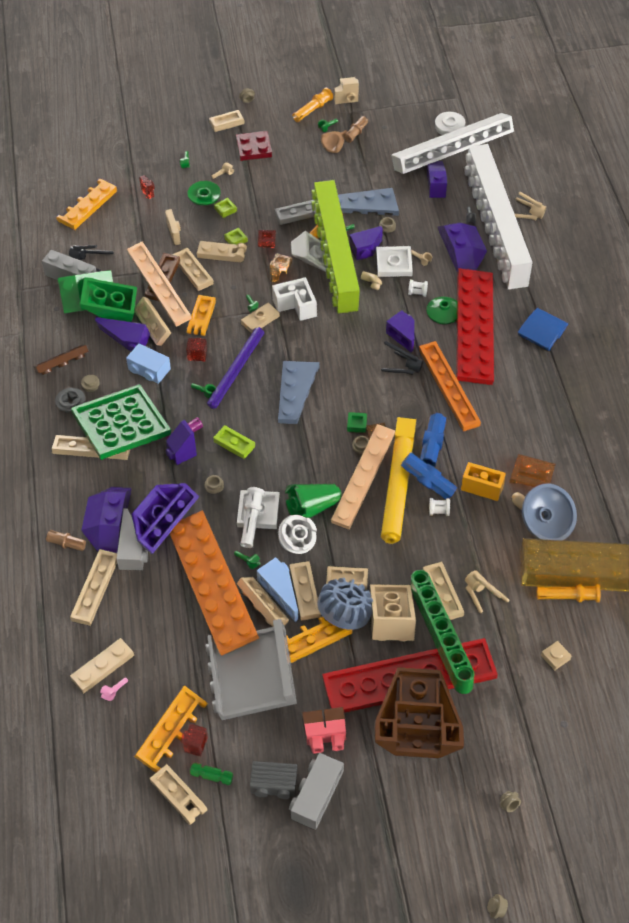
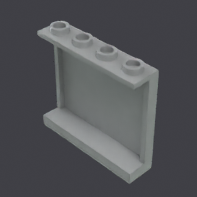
(252, 676)

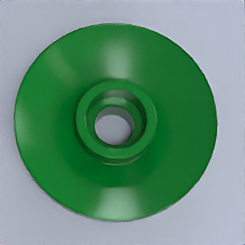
(204, 192)
(442, 310)

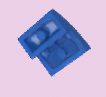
(542, 328)

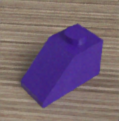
(364, 243)
(401, 329)
(181, 444)

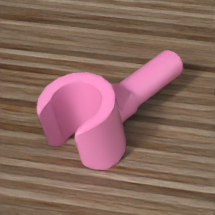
(109, 693)

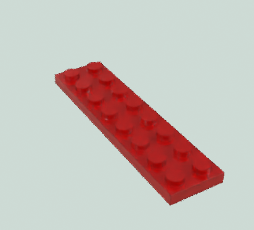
(475, 327)
(369, 683)

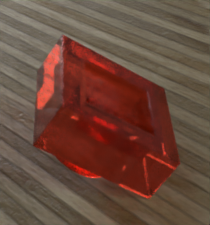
(147, 186)
(266, 238)

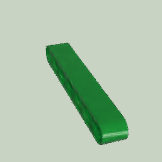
(442, 632)

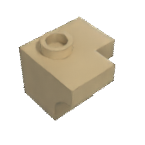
(347, 91)

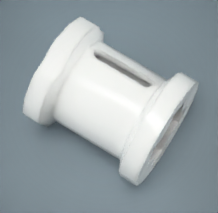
(412, 290)
(439, 507)

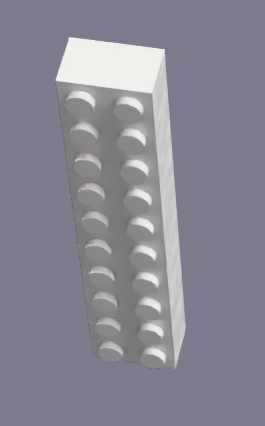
(498, 217)

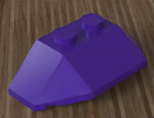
(463, 245)
(161, 512)
(104, 518)

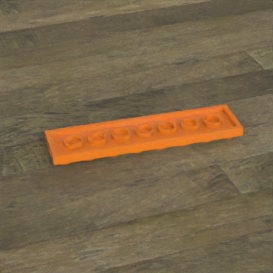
(213, 584)

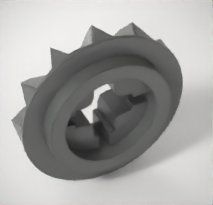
(62, 399)

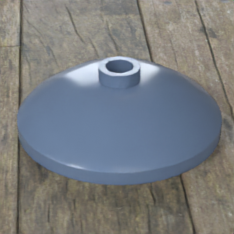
(558, 512)

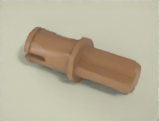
(356, 129)
(65, 540)

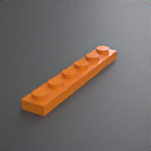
(449, 386)

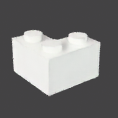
(295, 295)

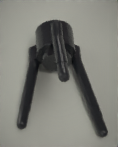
(79, 252)
(413, 362)

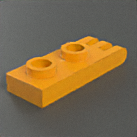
(201, 315)

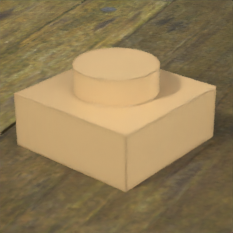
(556, 655)

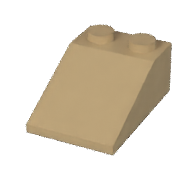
(392, 613)

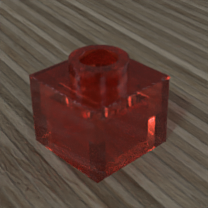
(196, 349)
(194, 739)

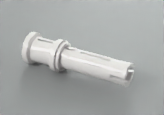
(252, 509)

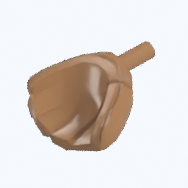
(333, 141)

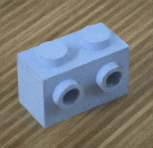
(148, 363)

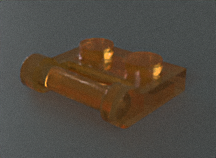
(532, 468)

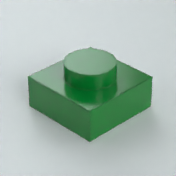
(357, 422)

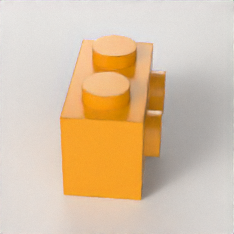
(483, 481)

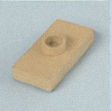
(226, 121)
(174, 227)
(260, 317)
(360, 575)

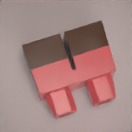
(317, 734)

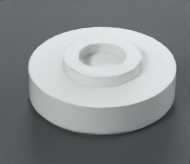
(449, 122)

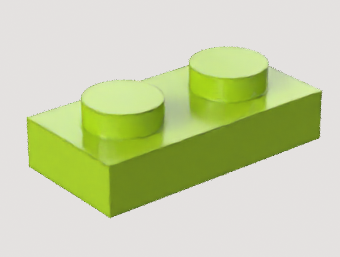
(234, 442)

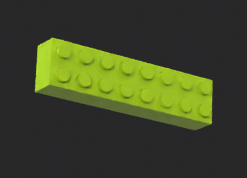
(335, 246)

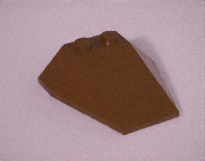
(419, 716)

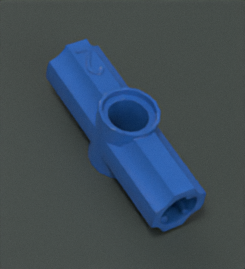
(433, 439)
(428, 476)

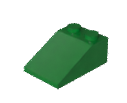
(72, 286)
(108, 299)

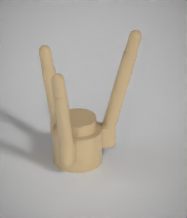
(537, 209)
(478, 583)

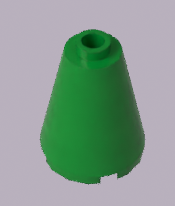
(311, 499)

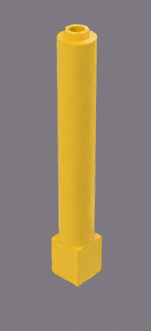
(398, 481)

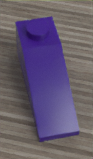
(437, 179)
(125, 333)

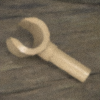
(226, 168)
(424, 258)

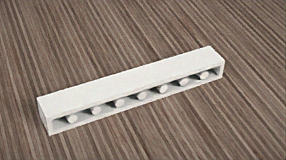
(452, 143)

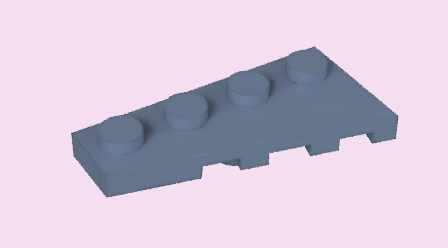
(378, 201)
(295, 388)

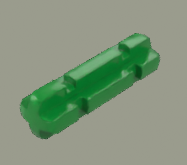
(211, 773)

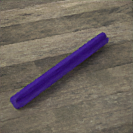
(235, 368)

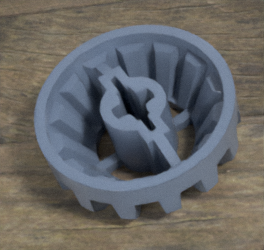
(345, 604)

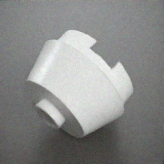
(297, 534)

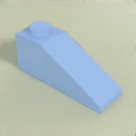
(277, 582)

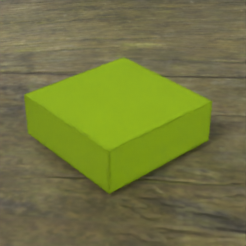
(225, 207)
(235, 236)

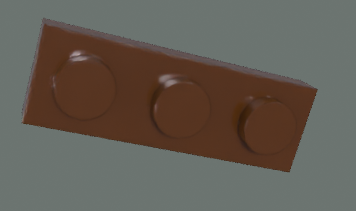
(168, 265)
(61, 360)

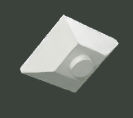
(307, 249)

